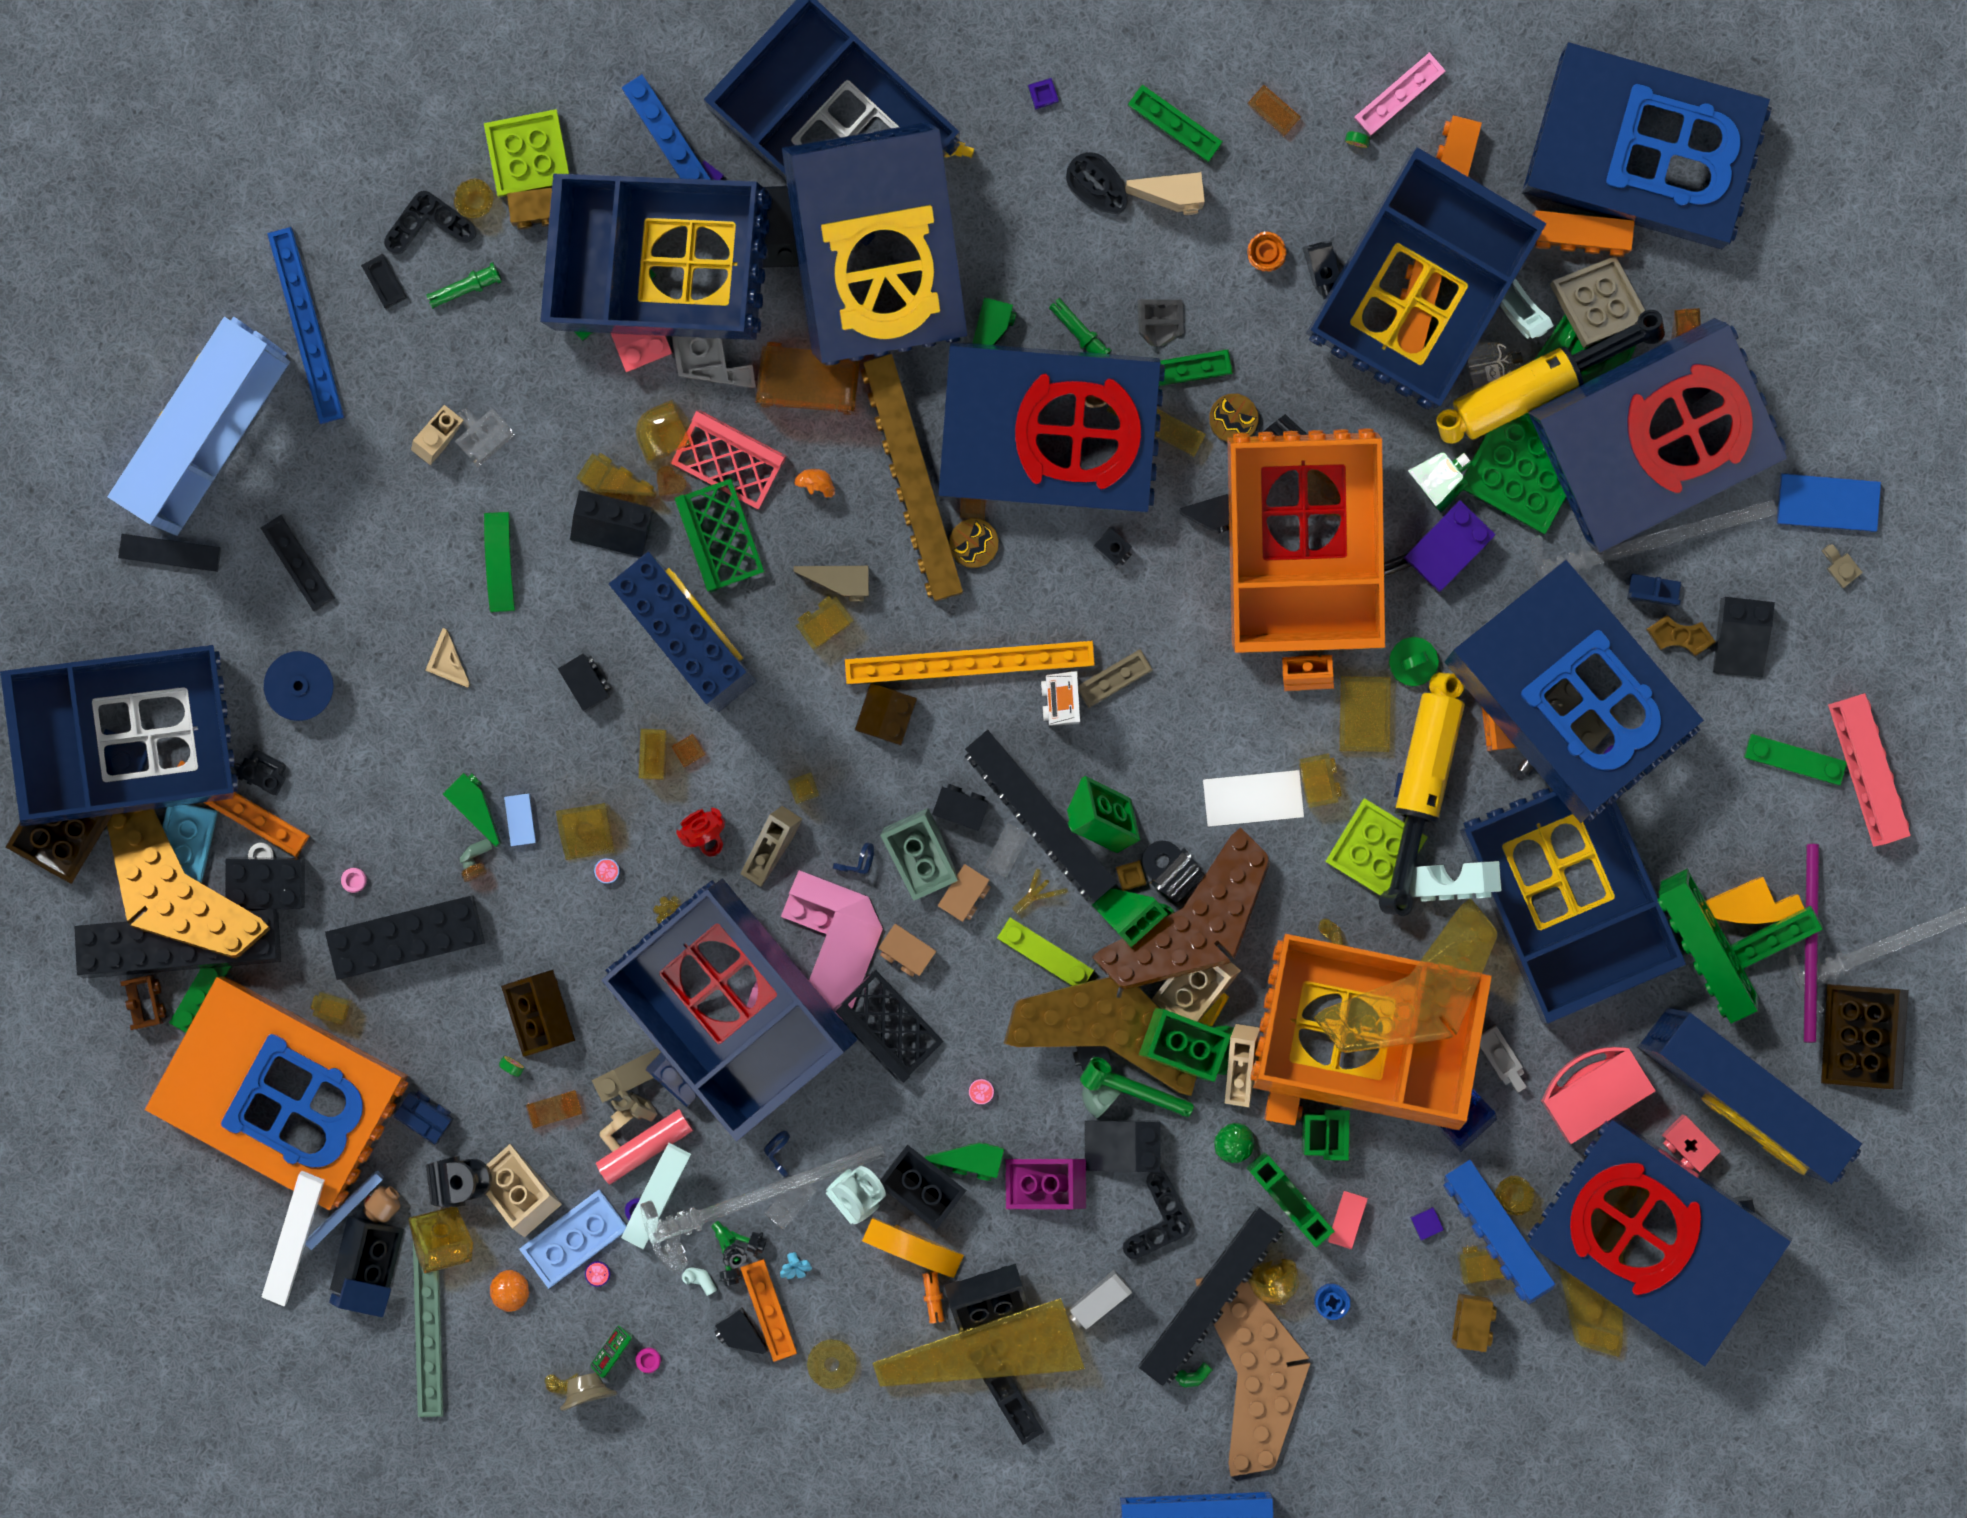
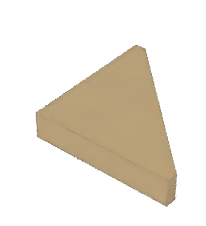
(446, 661)

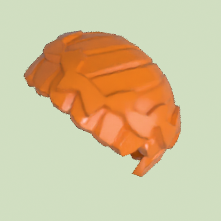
(1266, 251)
(816, 481)
(509, 1290)

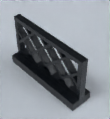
(876, 1045)

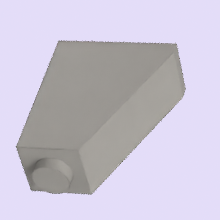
(1099, 1300)

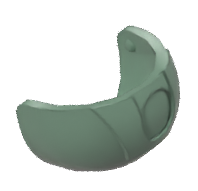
(1099, 1101)

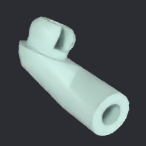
(700, 1277)

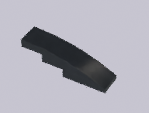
(1014, 1408)

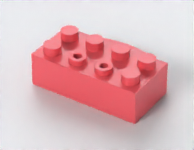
(1595, 1092)

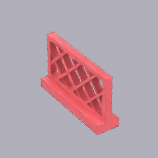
(739, 440)

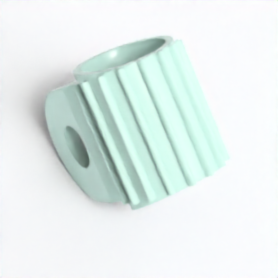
(855, 1195)

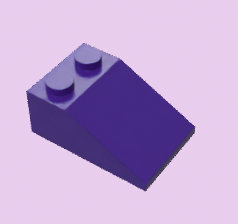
(1449, 546)

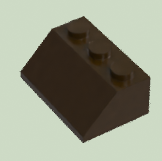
(538, 1013)

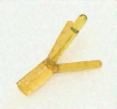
(1032, 894)

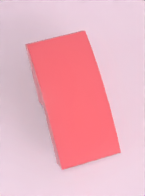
(1348, 1220)

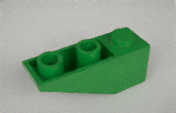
(975, 1158)

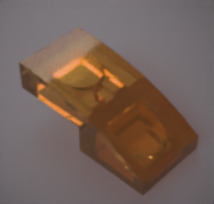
(553, 1109)

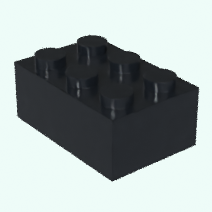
(265, 882)

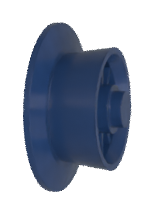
(298, 685)

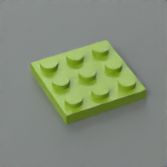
(526, 151)
(1369, 847)

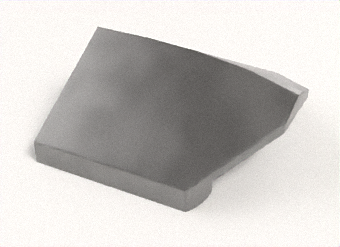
(1160, 320)

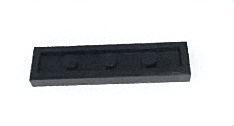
(169, 552)
(297, 563)

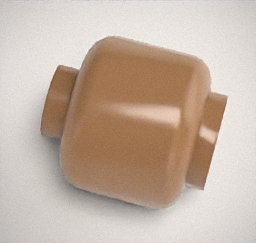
(381, 1204)

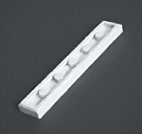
(293, 1238)

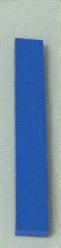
(306, 325)

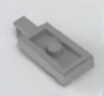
(1502, 1058)

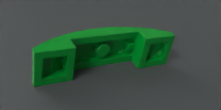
(498, 562)

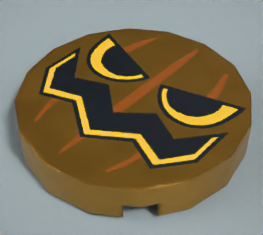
(1233, 415)
(973, 543)

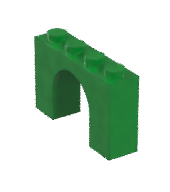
(1290, 1199)

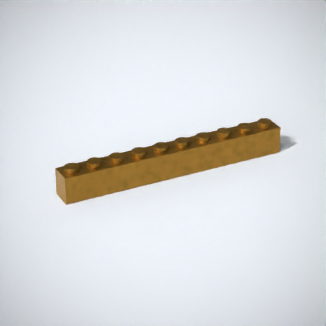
(913, 478)

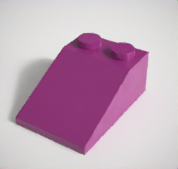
(1045, 1183)

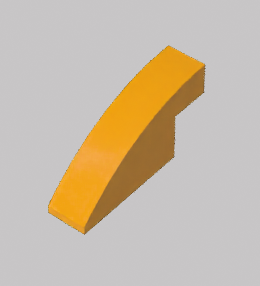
(1752, 904)
(912, 1247)

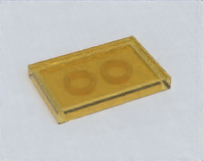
(1364, 714)

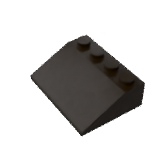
(58, 845)
(1864, 1036)

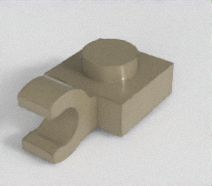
(1843, 568)
(638, 1105)

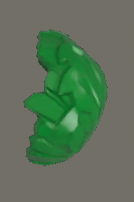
(1234, 1143)

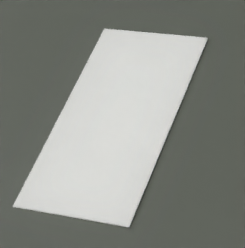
(1253, 798)

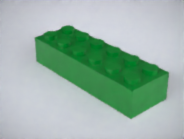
(1708, 946)

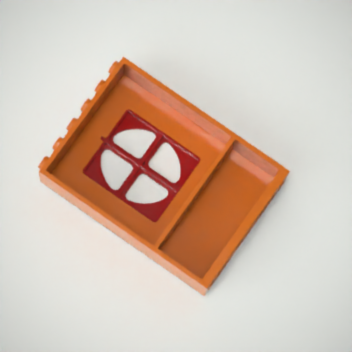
(1306, 595)

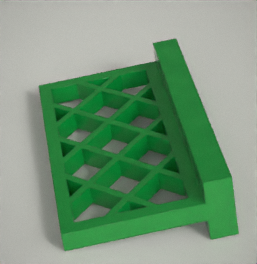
(698, 541)

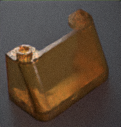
(801, 381)

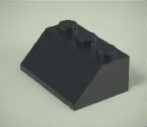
(611, 523)
(921, 1187)
(367, 1253)
(986, 1297)

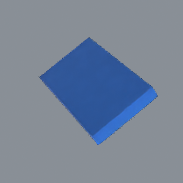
(1828, 502)

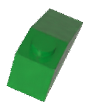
(993, 321)
(472, 803)

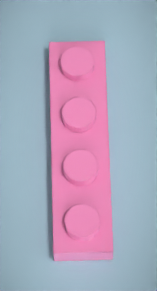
(1399, 94)

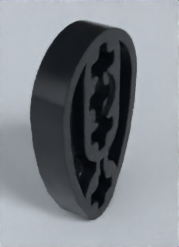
(1084, 190)

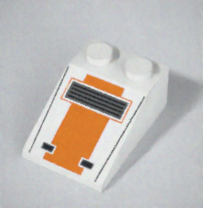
(1061, 699)

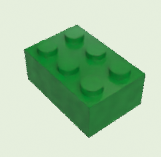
(1184, 1044)

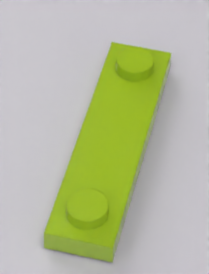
(1044, 953)

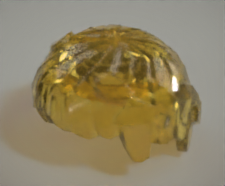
(473, 198)
(1515, 1195)

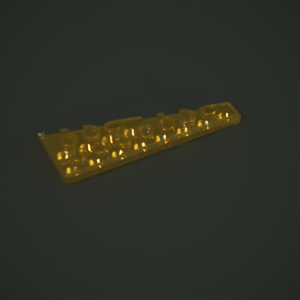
(1015, 1345)

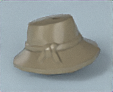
(585, 1389)

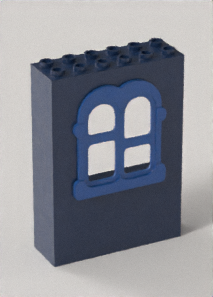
(1595, 123)
(1536, 646)

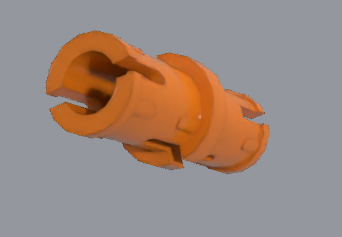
(933, 1297)

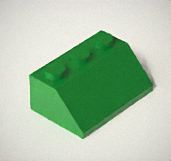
(1102, 816)

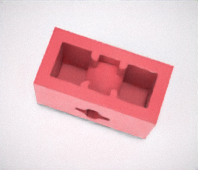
(1683, 1130)

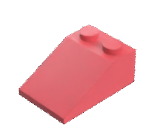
(640, 349)

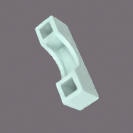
(1474, 878)

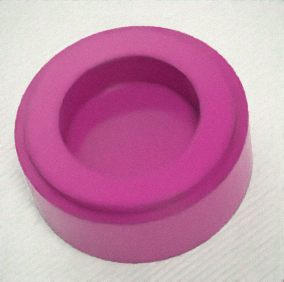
(648, 1360)

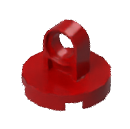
(702, 828)

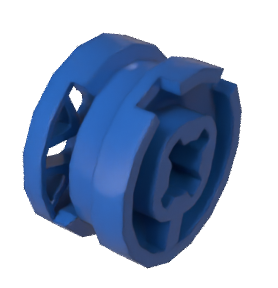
(1332, 1301)

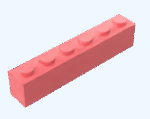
(1869, 770)

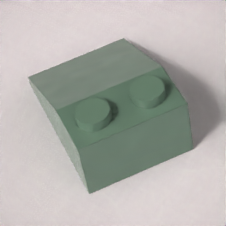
(919, 854)

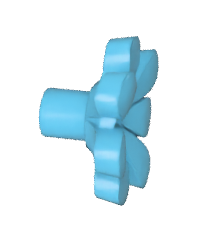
(795, 1267)

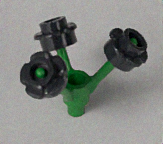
(734, 1254)

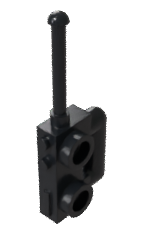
(250, 773)

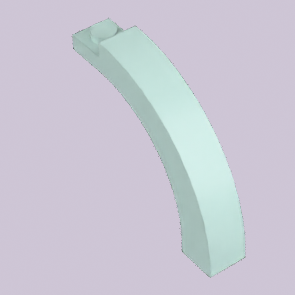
(1524, 312)

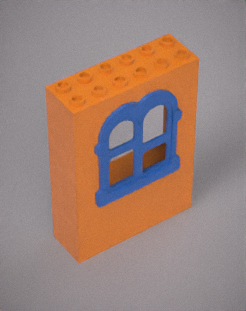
(225, 1066)

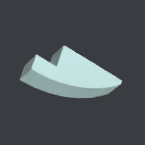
(658, 1191)

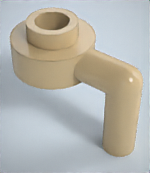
(619, 1119)

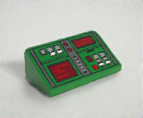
(611, 1351)

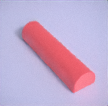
(644, 1146)

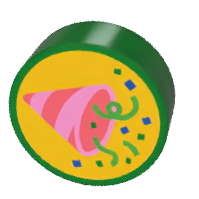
(1357, 139)
(511, 1066)

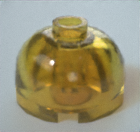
(1275, 1283)

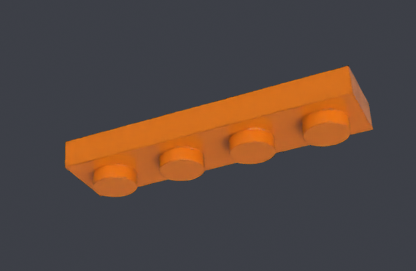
(768, 1310)

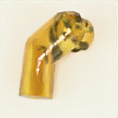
(1331, 931)
(556, 1385)

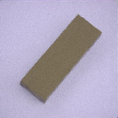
(1114, 678)

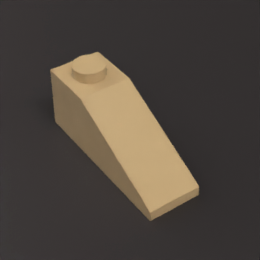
(1240, 1064)

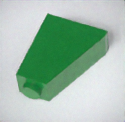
(1129, 913)

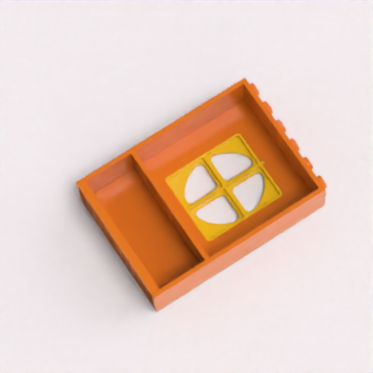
(1409, 1081)

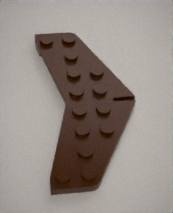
(1190, 936)

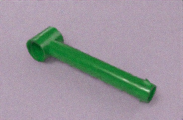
(1099, 1073)

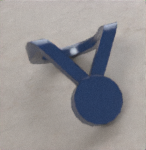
(870, 847)
(784, 1134)

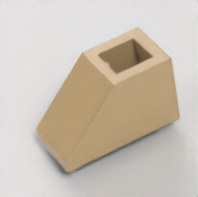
(436, 435)

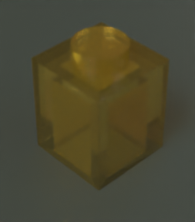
(804, 788)
(330, 1007)

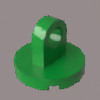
(1413, 661)

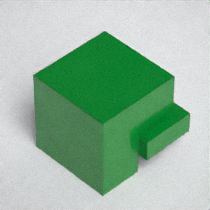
(1326, 1134)

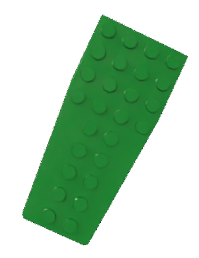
(1511, 461)

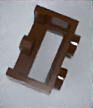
(134, 1003)

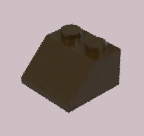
(886, 714)

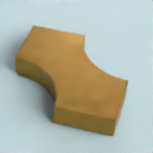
(1669, 633)

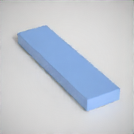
(342, 1211)

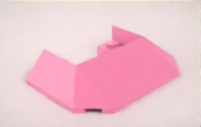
(850, 937)

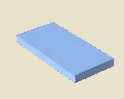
(574, 1238)

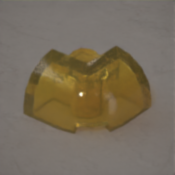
(661, 432)

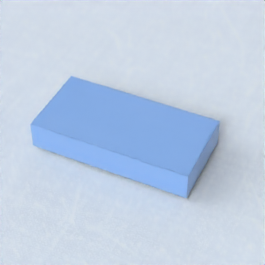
(520, 819)

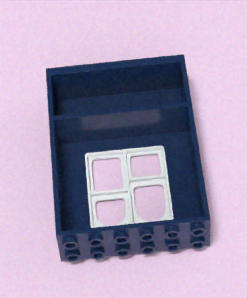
(799, 73)
(61, 744)

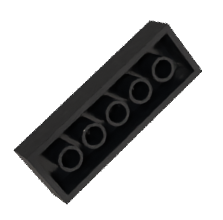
(405, 937)

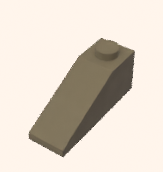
(843, 580)
(771, 845)
(625, 1076)

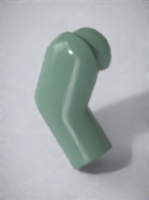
(473, 851)

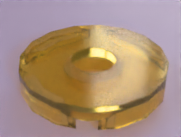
(838, 1350)

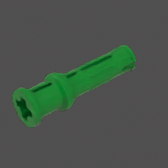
(475, 281)
(1087, 339)

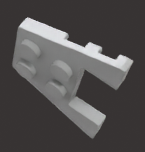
(705, 361)

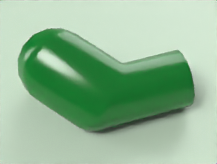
(1193, 1379)

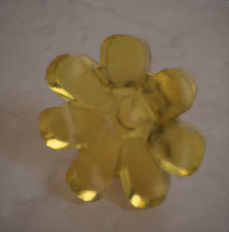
(665, 905)

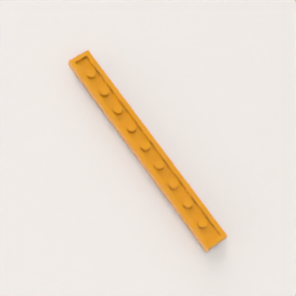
(969, 662)

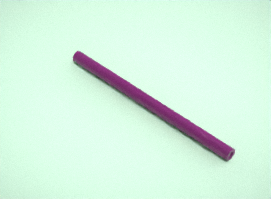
(1811, 946)

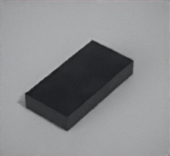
(384, 281)

